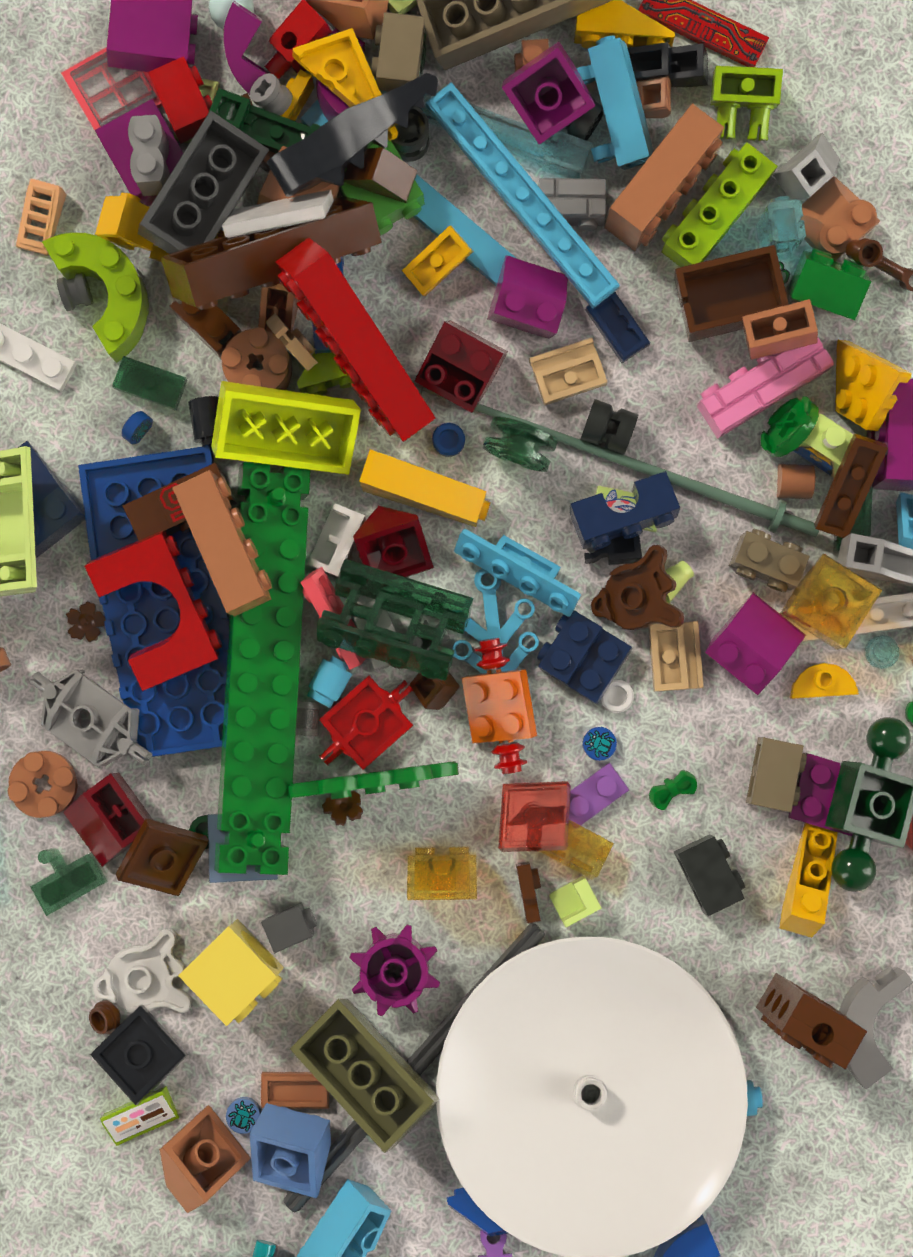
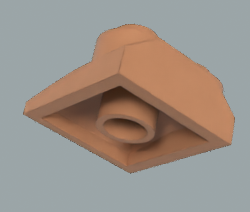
(836, 217)

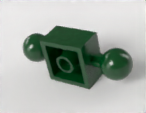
(871, 804)

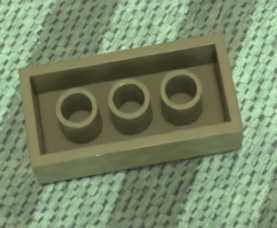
(365, 1074)

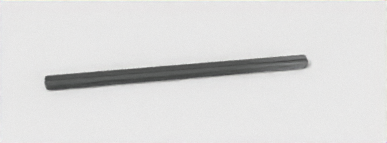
(418, 1061)

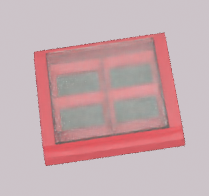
(106, 90)

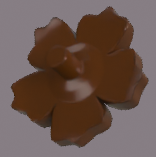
(85, 622)
(343, 808)

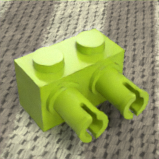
(746, 87)

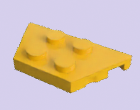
(865, 385)

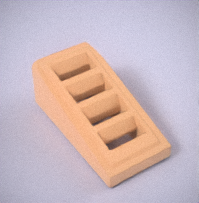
(51, 220)

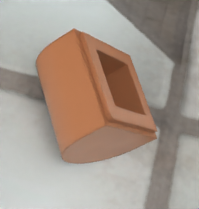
(655, 97)
(795, 481)

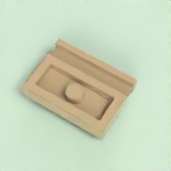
(293, 341)
(568, 371)
(675, 657)

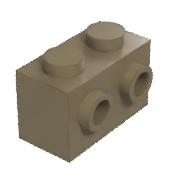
(770, 561)

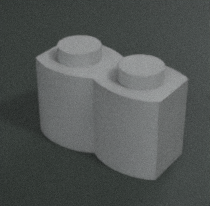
(149, 153)

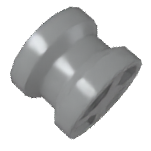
(270, 94)

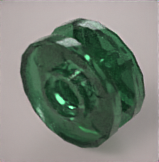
(520, 443)

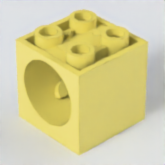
(233, 973)

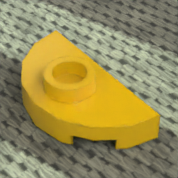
(823, 681)

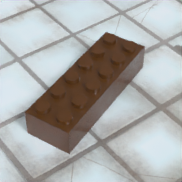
(242, 262)

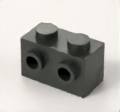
(710, 875)

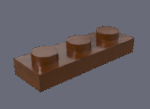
(850, 485)

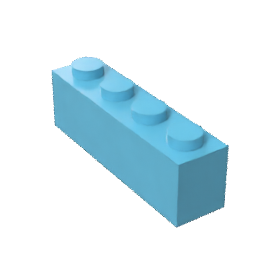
(349, 1224)

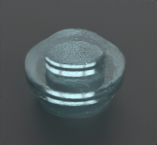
(882, 652)

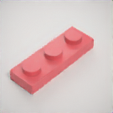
(321, 593)

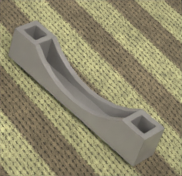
(877, 559)

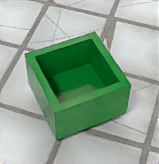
(830, 283)

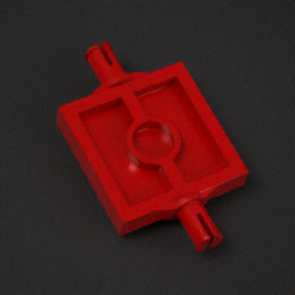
(366, 722)

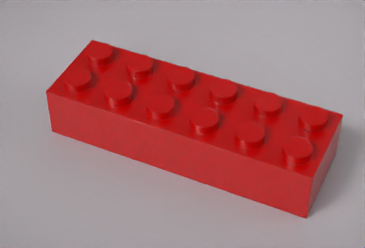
(353, 339)

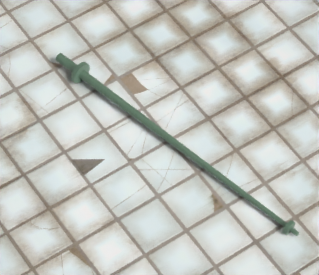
(736, 501)

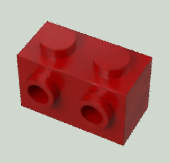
(181, 97)

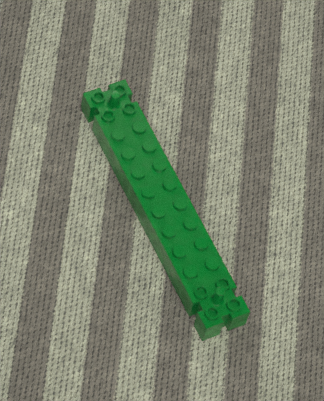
(264, 678)

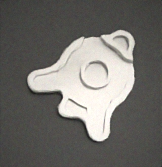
(145, 976)

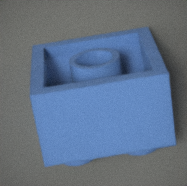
(290, 1149)

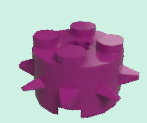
(386, 987)

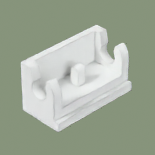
(336, 540)

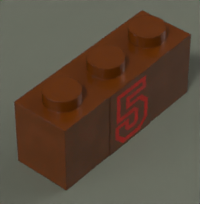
(162, 510)

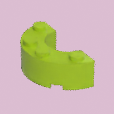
(127, 295)

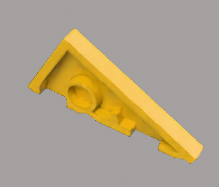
(342, 68)

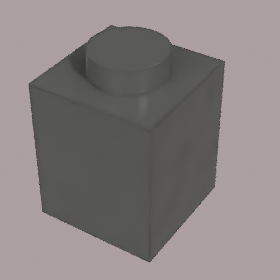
(289, 927)

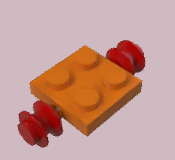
(499, 706)

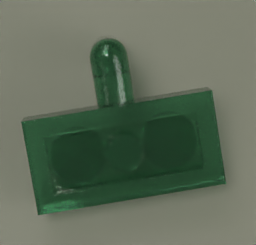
(68, 881)

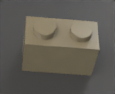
(400, 50)
(776, 774)

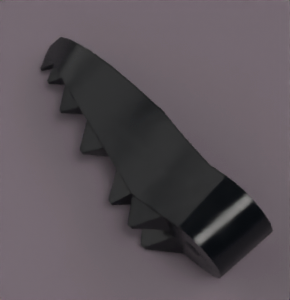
(346, 137)

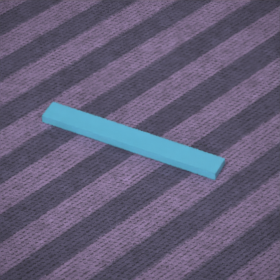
(522, 195)
(440, 213)

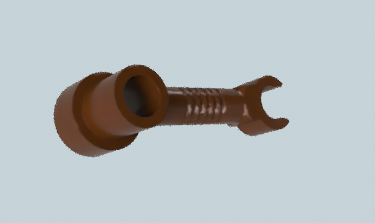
(870, 253)

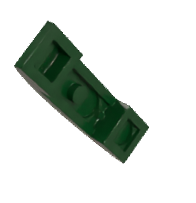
(261, 125)

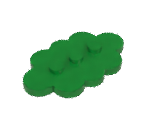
(373, 781)

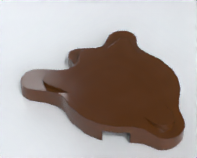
(638, 594)

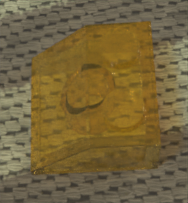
(831, 602)
(441, 874)

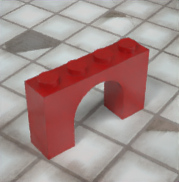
(156, 561)

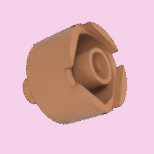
(258, 346)

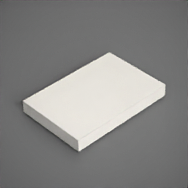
(278, 214)

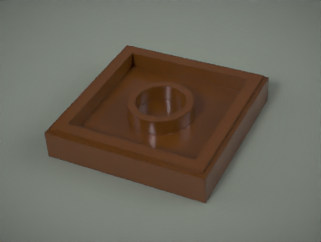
(162, 857)

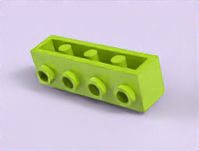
(719, 207)

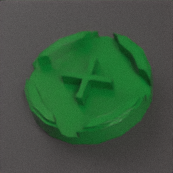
(789, 426)

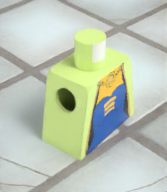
(825, 445)

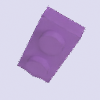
(595, 794)

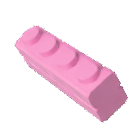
(761, 386)

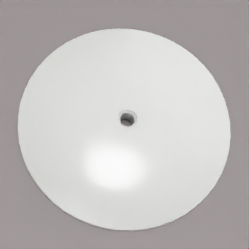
(608, 1170)

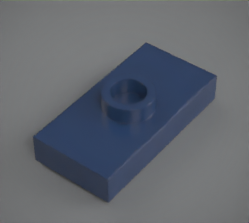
(618, 327)

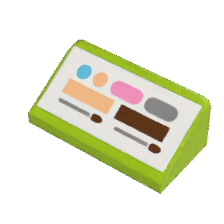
(134, 1120)

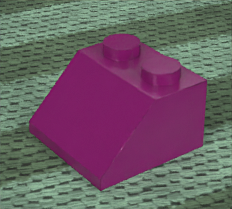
(548, 93)
(529, 298)
(755, 643)

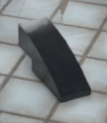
(683, 64)

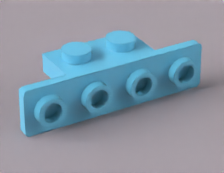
(520, 568)

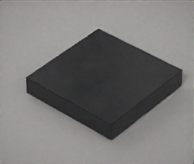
(139, 1054)

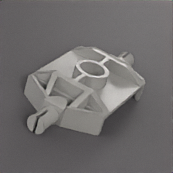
(112, 723)

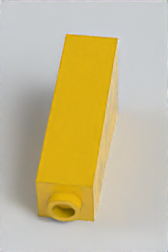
(423, 489)

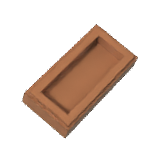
(293, 1090)

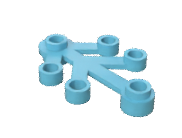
(493, 627)

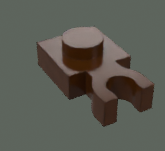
(528, 882)

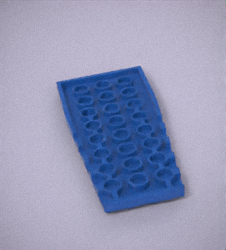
(189, 708)

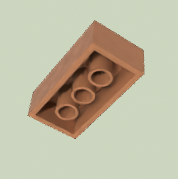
(664, 178)

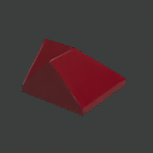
(393, 542)

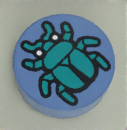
(242, 1115)

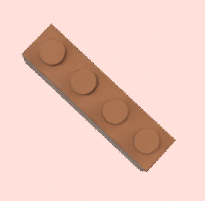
(222, 542)

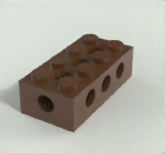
(810, 1023)

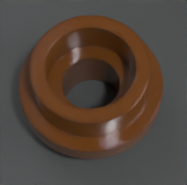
(104, 1017)

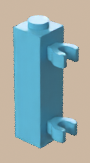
(620, 102)

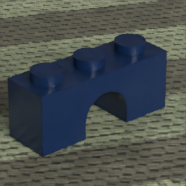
(599, 524)

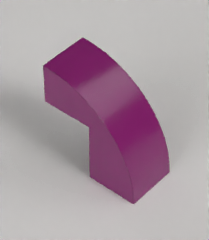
(238, 33)

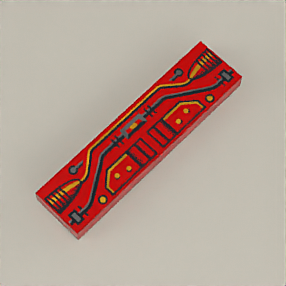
(708, 27)

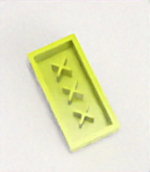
(285, 428)

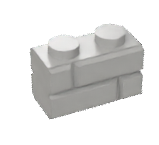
(577, 200)

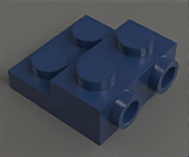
(583, 656)

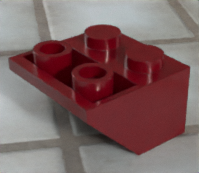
(460, 365)
(107, 817)

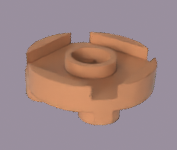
(24, 791)

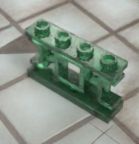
(401, 597)

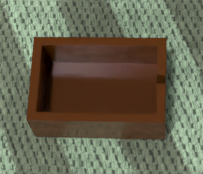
(727, 288)

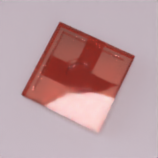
(534, 816)

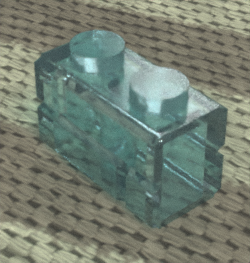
(782, 226)

